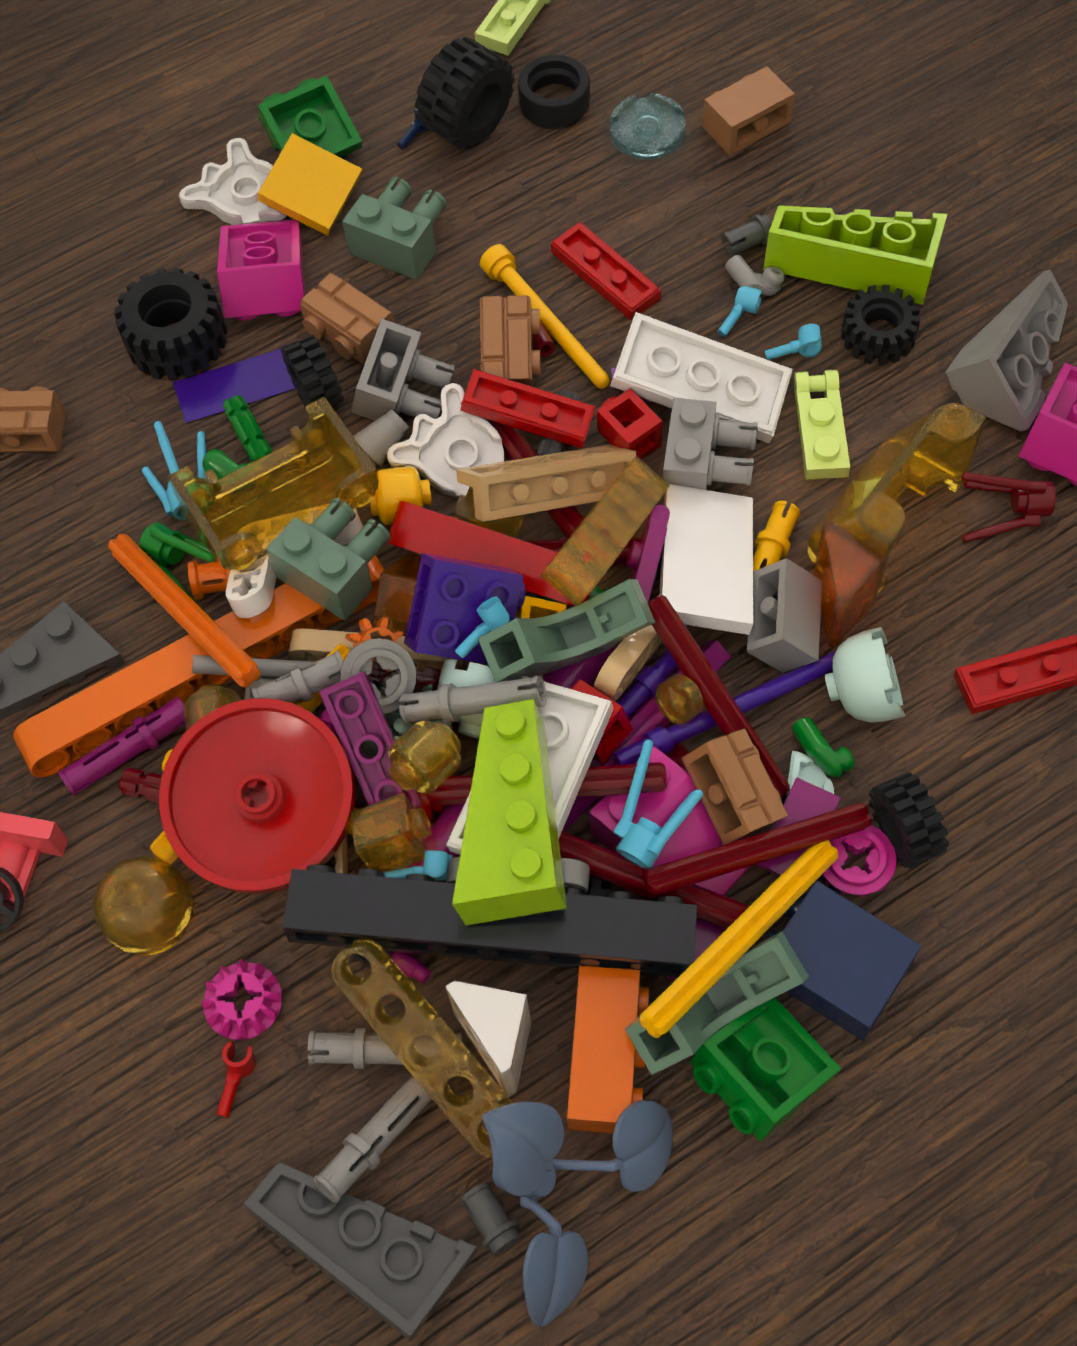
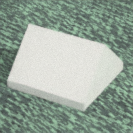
(497, 1027)

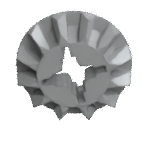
(388, 656)

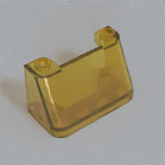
(918, 456)
(253, 505)

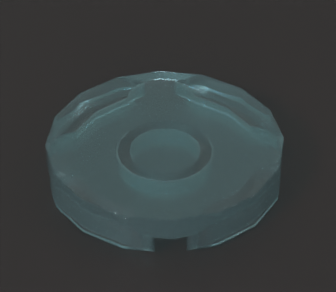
(647, 126)

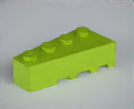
(856, 248)
(510, 831)

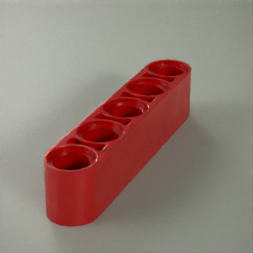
(446, 536)

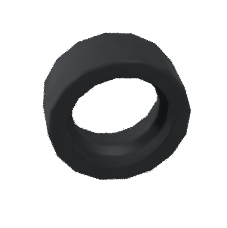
(554, 70)

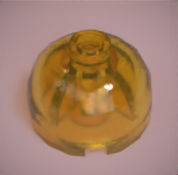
(143, 905)

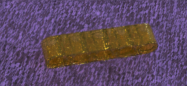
(605, 531)
(420, 1020)

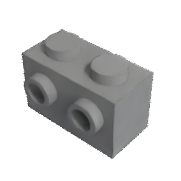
(785, 616)

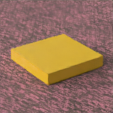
(309, 184)

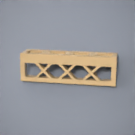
(543, 481)

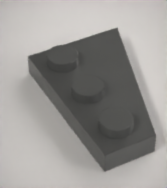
(51, 655)

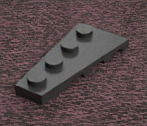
(374, 1255)

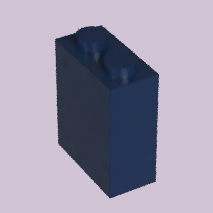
(848, 956)

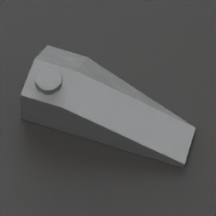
(1006, 361)

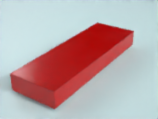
(605, 270)
(527, 408)
(1018, 675)

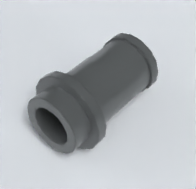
(747, 235)
(490, 1219)

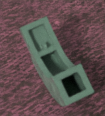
(567, 637)
(754, 979)

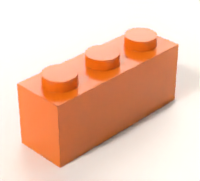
(602, 1049)

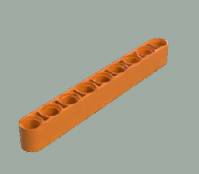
(108, 707)

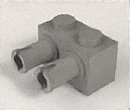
(389, 366)
(690, 441)

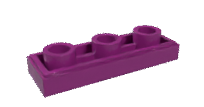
(360, 718)

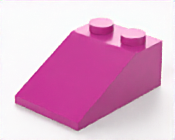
(261, 269)
(1054, 434)
(691, 837)

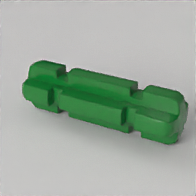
(246, 428)

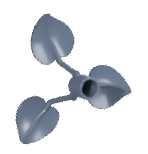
(523, 1152)

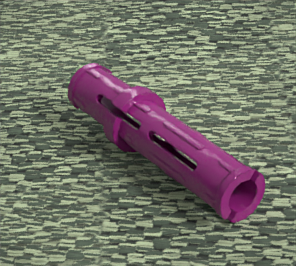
(117, 751)

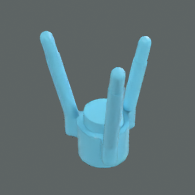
(168, 497)
(645, 840)

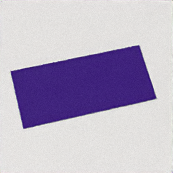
(249, 378)

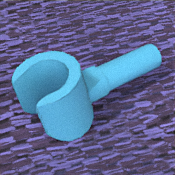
(746, 300)
(807, 344)
(493, 616)
(434, 865)

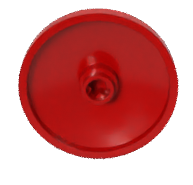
(256, 795)

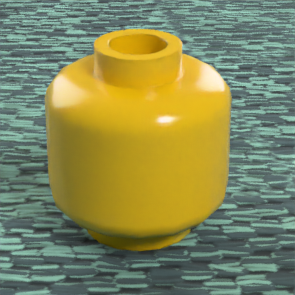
(397, 485)

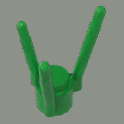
(169, 547)

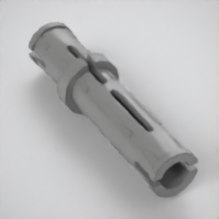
(453, 702)
(361, 1048)
(363, 1149)

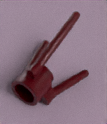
(1027, 497)

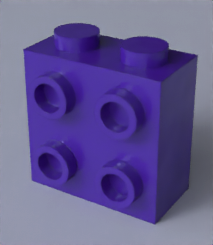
(448, 601)

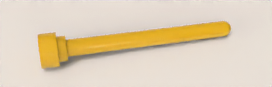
(501, 266)

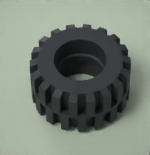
(464, 93)
(164, 300)

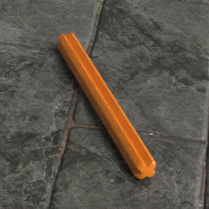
(185, 611)

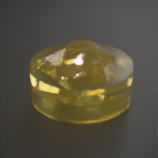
(679, 699)

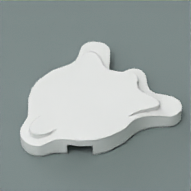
(232, 188)
(448, 444)

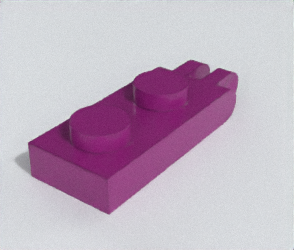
(646, 554)

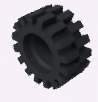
(886, 307)
(312, 372)
(909, 819)

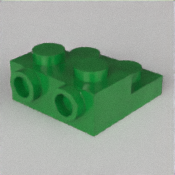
(312, 114)
(762, 1068)

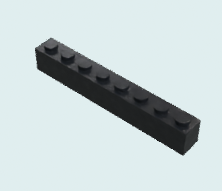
(420, 919)

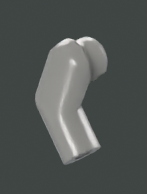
(743, 275)

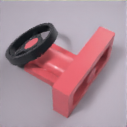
(20, 848)

